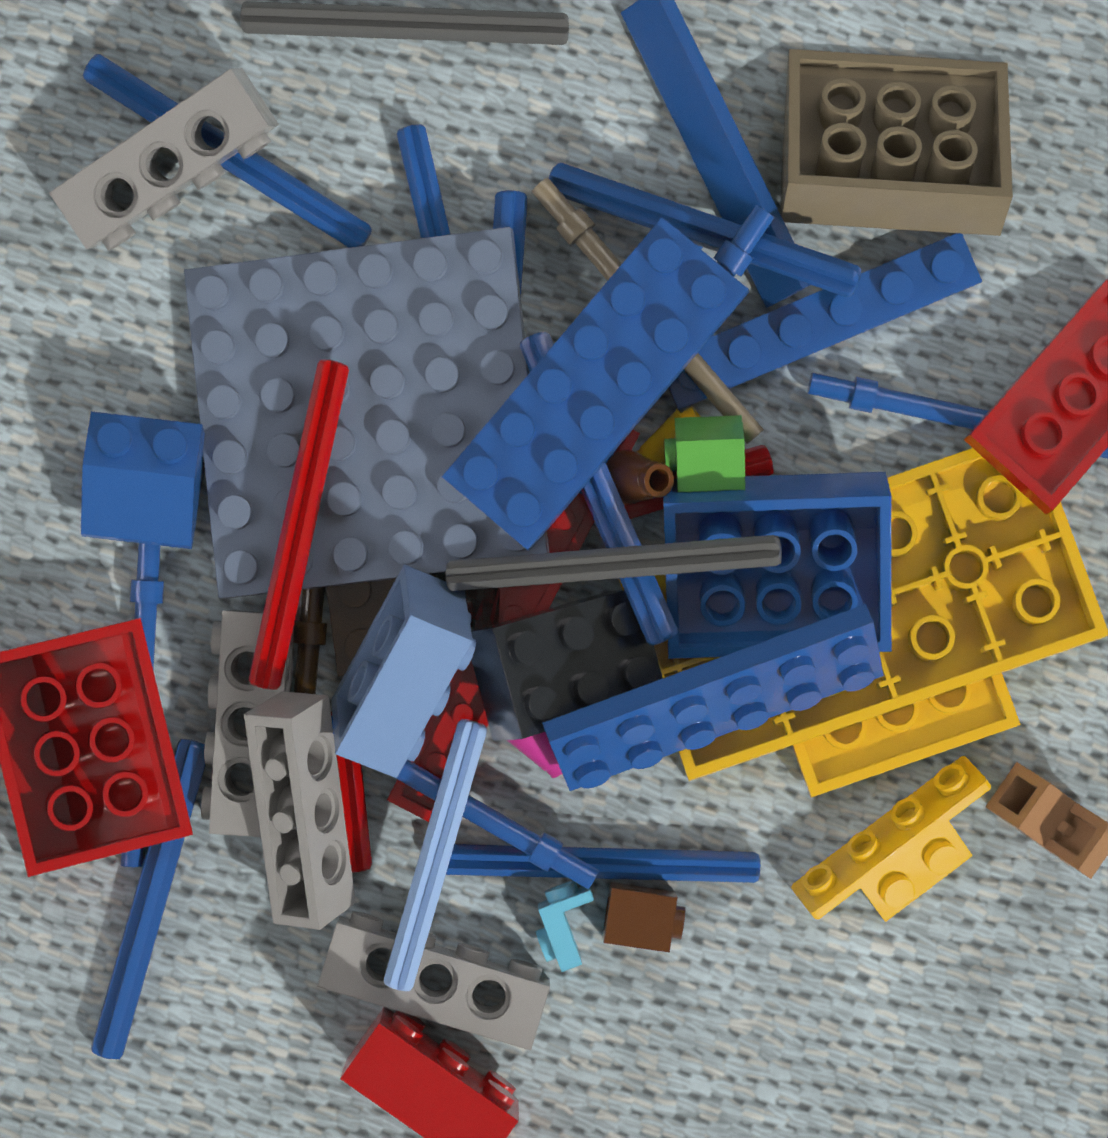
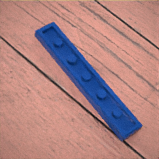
(707, 128)

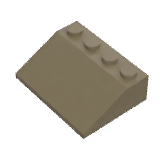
(896, 143)

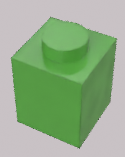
(707, 453)

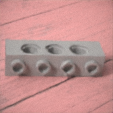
(88, 197)
(224, 805)
(300, 809)
(510, 1021)

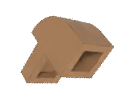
(1051, 820)

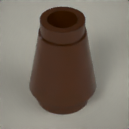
(639, 477)

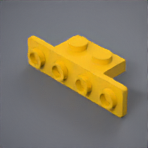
(901, 850)

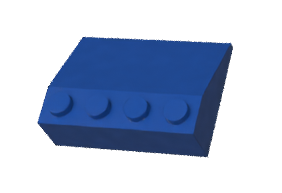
(832, 559)

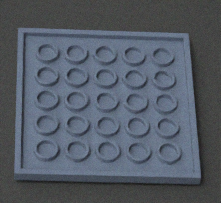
(429, 363)

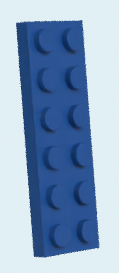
(595, 383)
(716, 699)

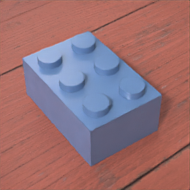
(402, 672)

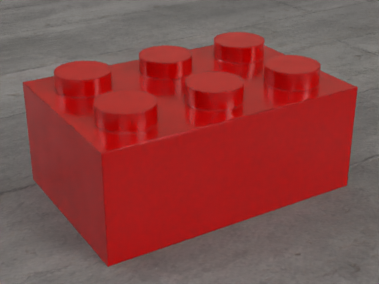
(428, 1082)

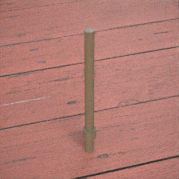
(577, 229)

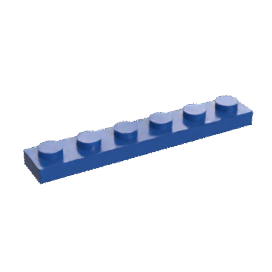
(830, 318)

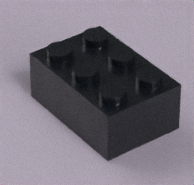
(560, 662)

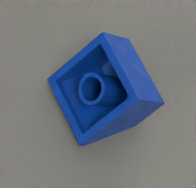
(141, 480)

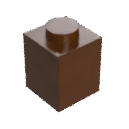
(642, 917)

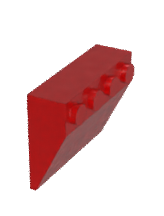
(87, 749)

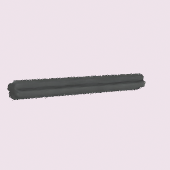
(404, 23)
(614, 563)

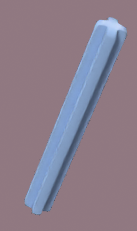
(435, 855)

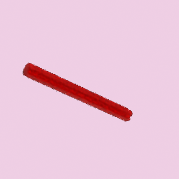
(298, 524)

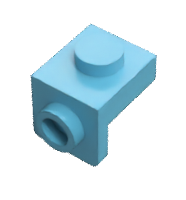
(556, 936)

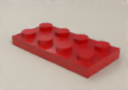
(1055, 412)

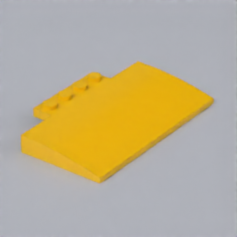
(973, 594)

